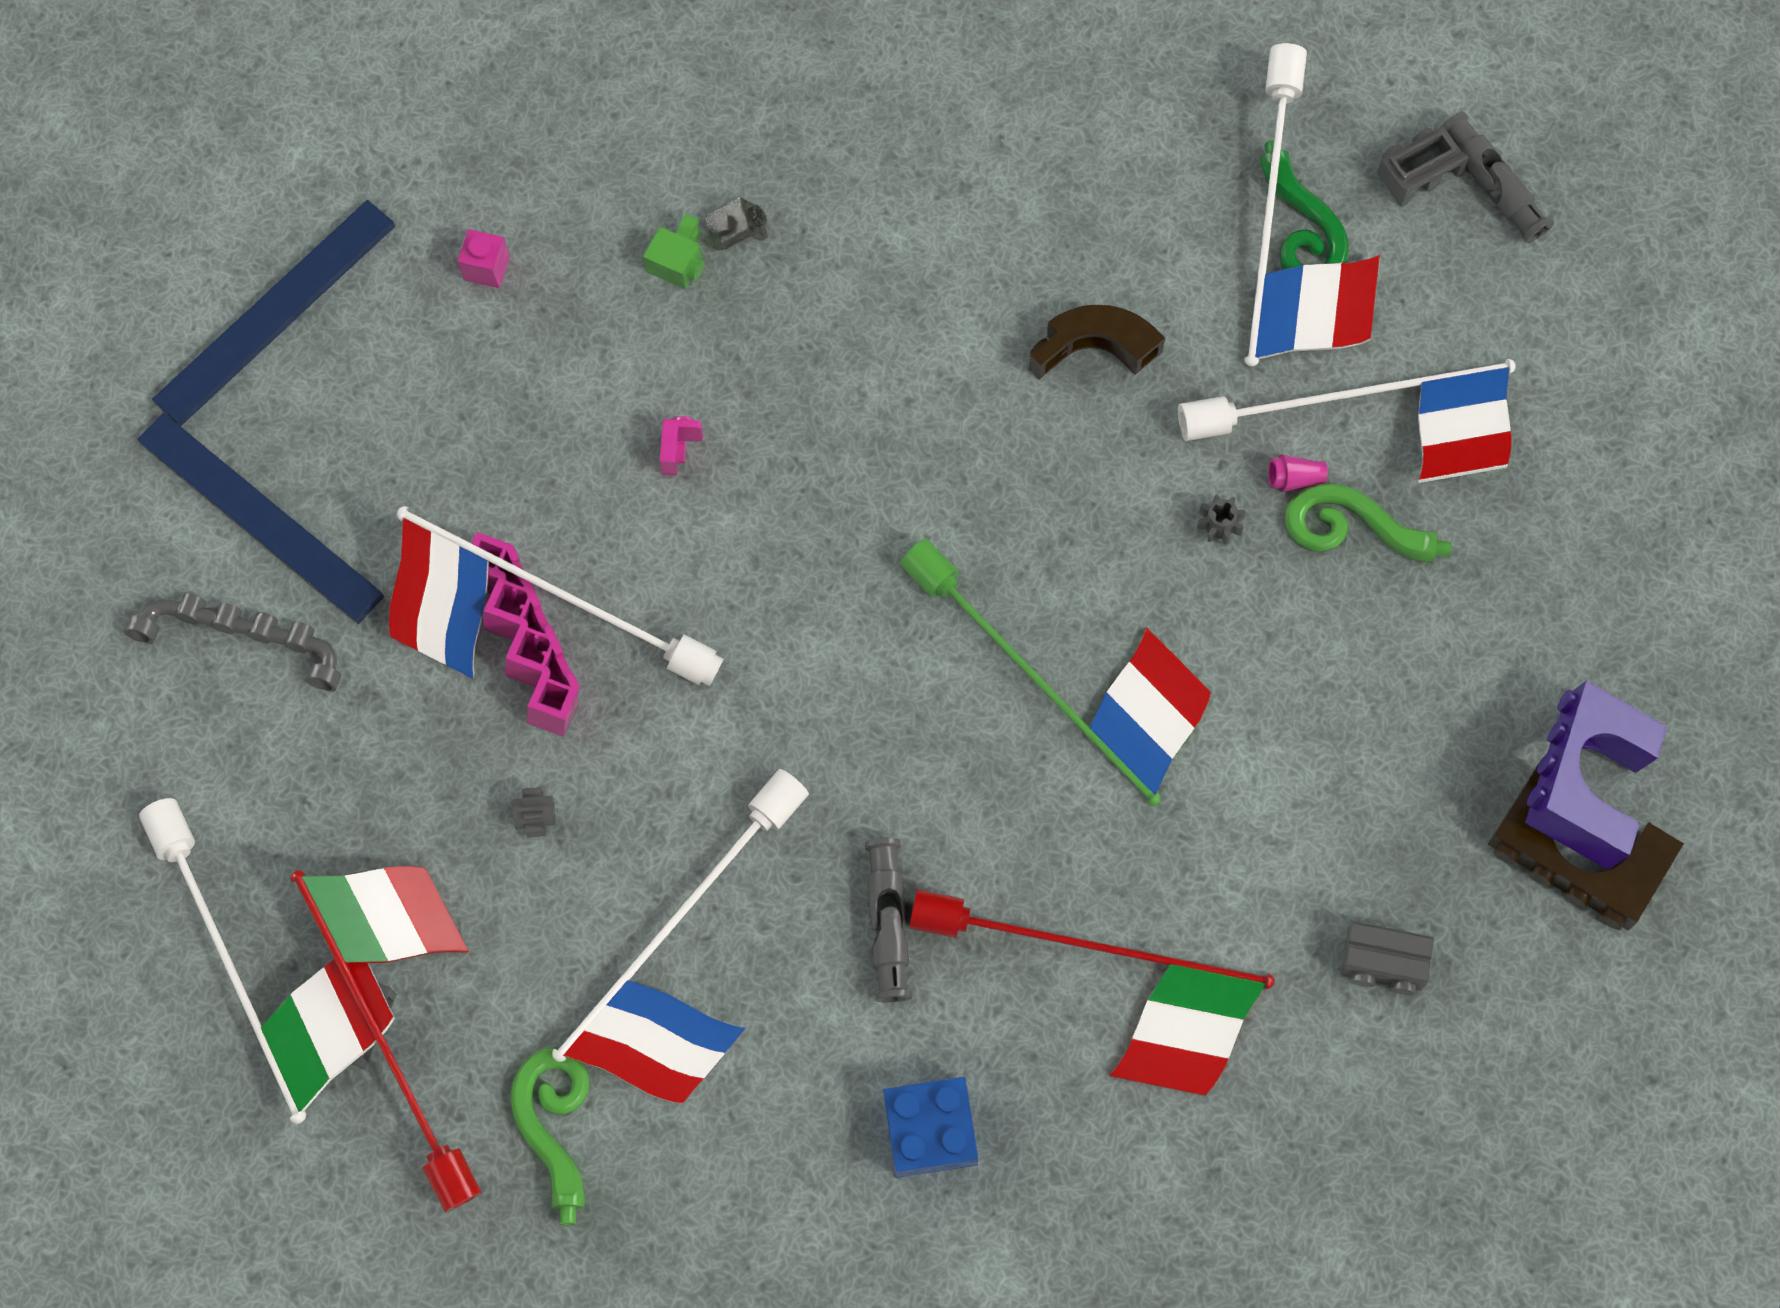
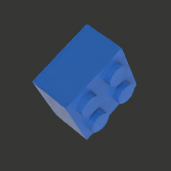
(930, 1127)

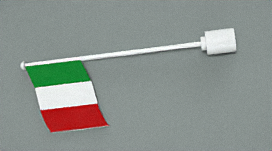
(318, 1024)

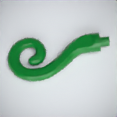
(1300, 198)

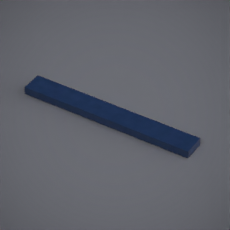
(273, 313)
(261, 518)

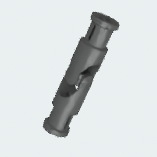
(1499, 181)
(890, 944)

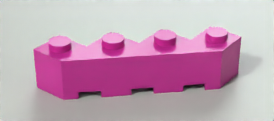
(535, 650)

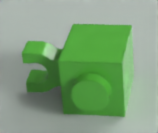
(676, 255)

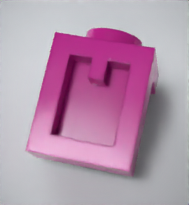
(672, 449)

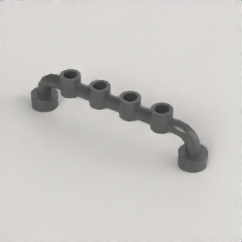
(228, 620)

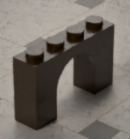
(1616, 893)

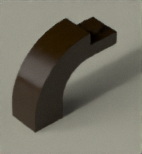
(1097, 327)

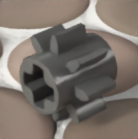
(1215, 511)
(534, 812)

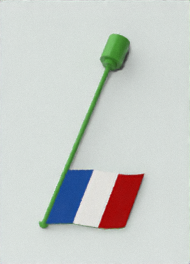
(1142, 713)

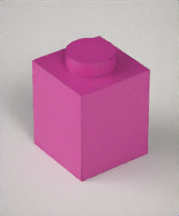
(483, 258)

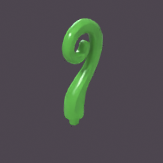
(1405, 541)
(566, 1180)

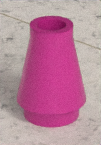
(1294, 473)

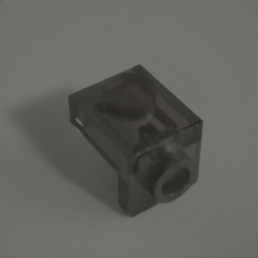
(735, 223)

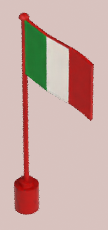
(383, 920)
(1185, 1022)

